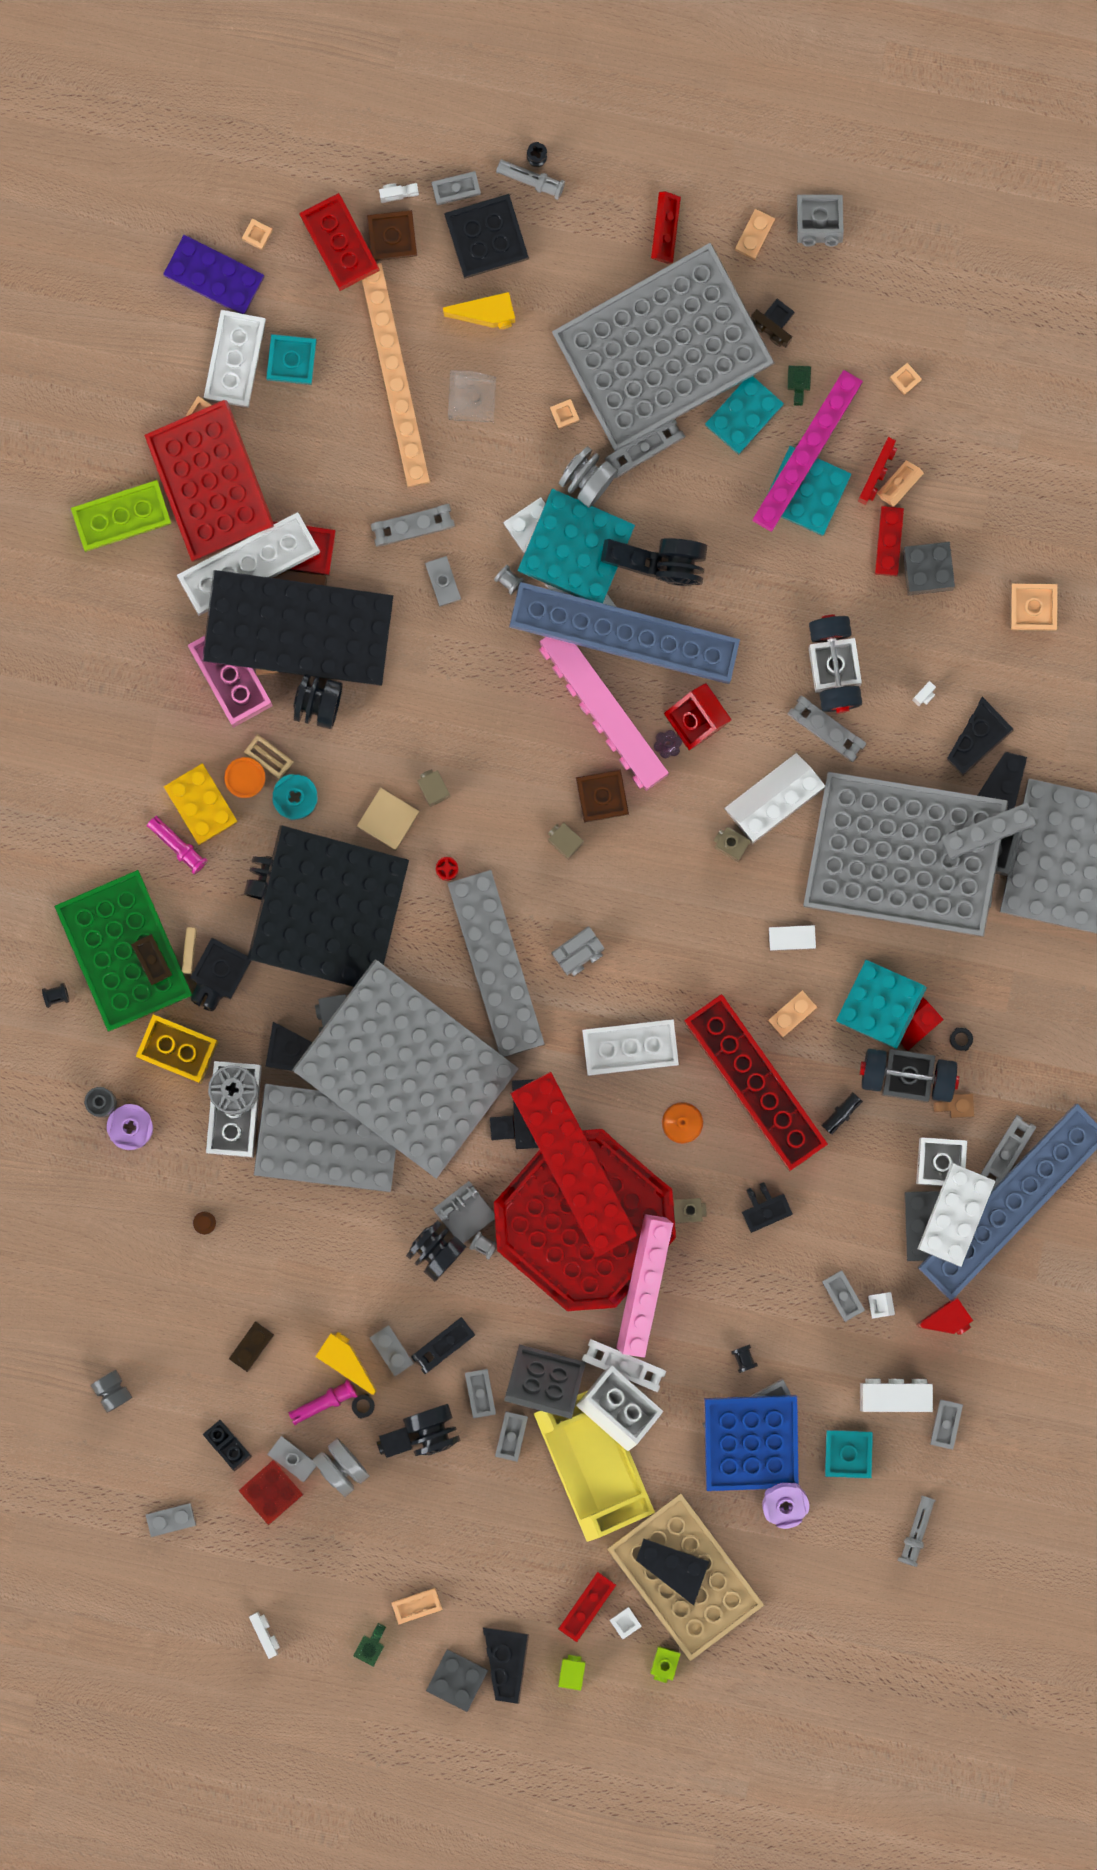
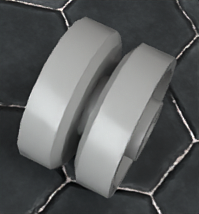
(339, 1469)

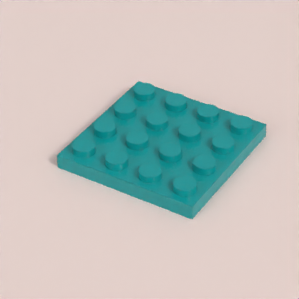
(569, 547)

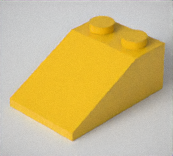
(343, 1359)

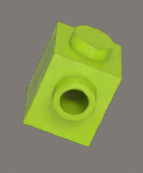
(664, 1664)

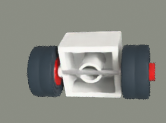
(835, 664)

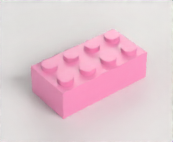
(233, 686)

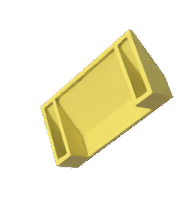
(595, 1473)

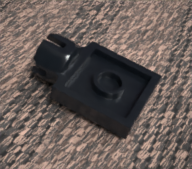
(218, 974)

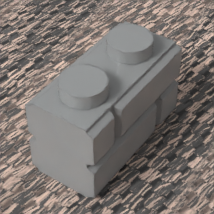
(578, 951)

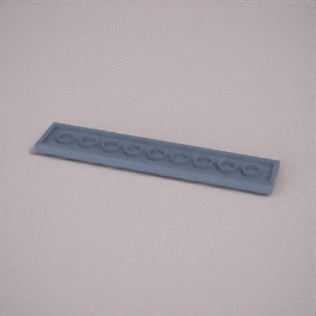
(624, 633)
(1019, 1198)

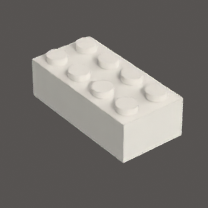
(233, 1133)

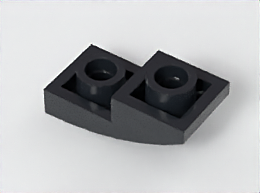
(227, 1445)

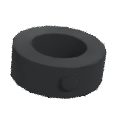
(955, 1045)
(354, 1406)

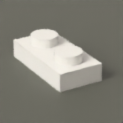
(269, 1643)

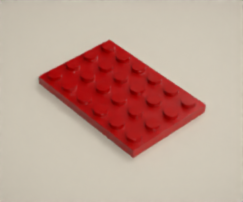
(209, 480)

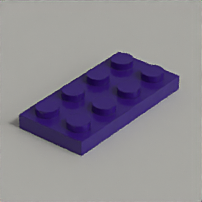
(213, 275)

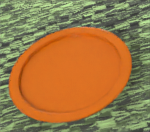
(244, 777)
(682, 1122)

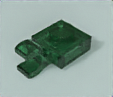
(799, 380)
(371, 1648)

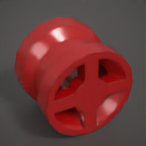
(447, 864)

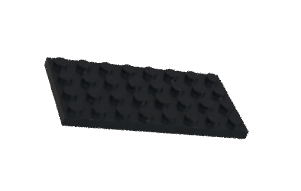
(297, 628)

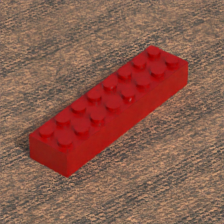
(755, 1082)
(573, 1164)

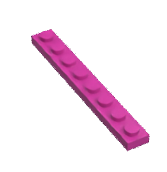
(807, 451)

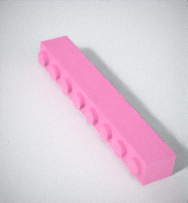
(605, 711)

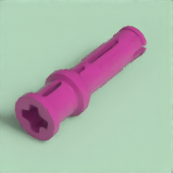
(184, 851)
(331, 1398)

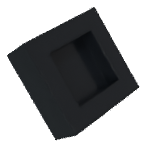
(779, 313)
(501, 1128)

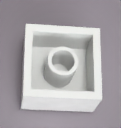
(936, 1158)

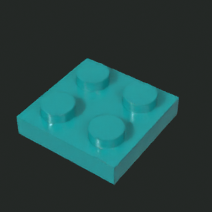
(291, 359)
(848, 1454)

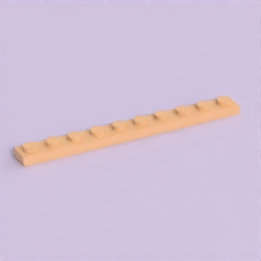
(395, 379)

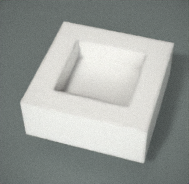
(925, 695)
(881, 1305)
(625, 1623)

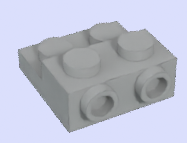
(820, 219)

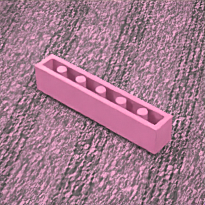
(644, 1285)

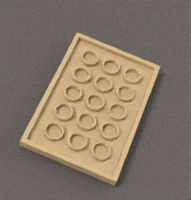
(724, 1594)

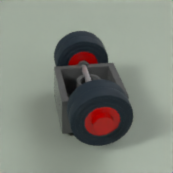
(909, 1075)

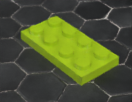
(121, 516)

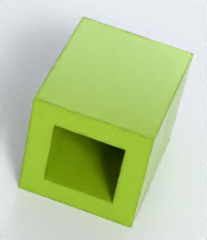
(572, 1672)

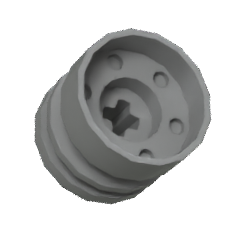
(588, 476)
(239, 1102)

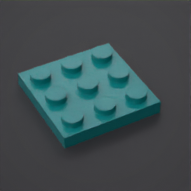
(817, 495)
(881, 1004)

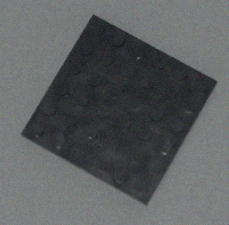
(326, 907)

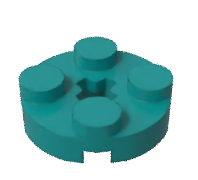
(307, 801)

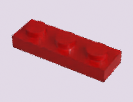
(665, 227)
(878, 471)
(889, 541)
(587, 1606)

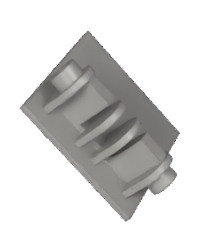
(464, 1212)

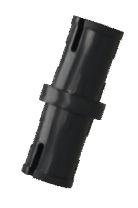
(842, 1113)

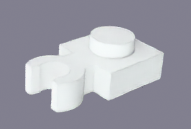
(392, 192)

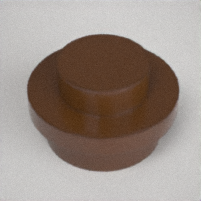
(204, 1223)

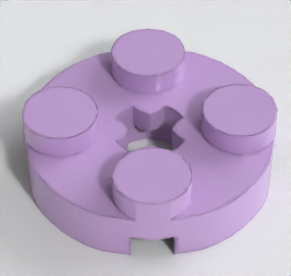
(122, 1116)
(781, 1493)

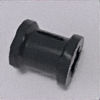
(533, 160)
(55, 995)
(744, 1358)

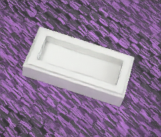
(792, 938)

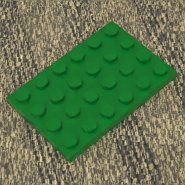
(101, 932)

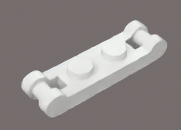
(628, 1366)

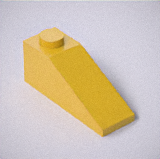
(487, 311)

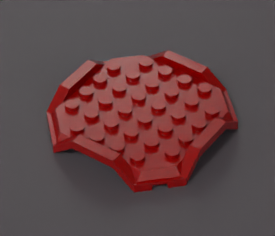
(547, 1243)

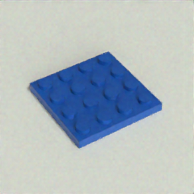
(751, 1442)

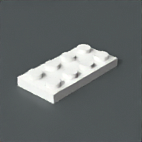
(234, 358)
(630, 1047)
(956, 1214)

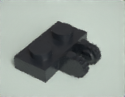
(767, 1212)

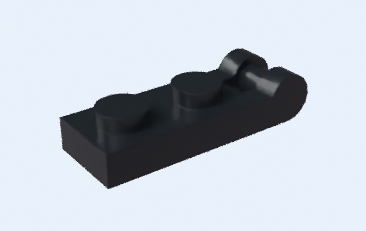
(630, 557)
(444, 1345)

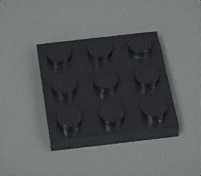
(486, 236)

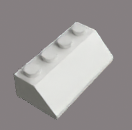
(775, 798)

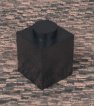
(394, 1442)

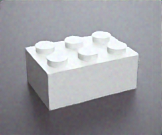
(896, 1396)
(619, 1408)

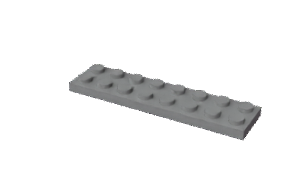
(496, 963)

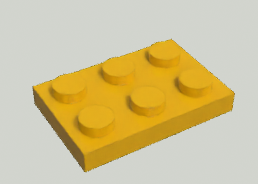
(200, 804)

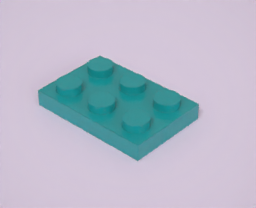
(744, 414)

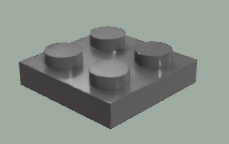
(457, 1680)

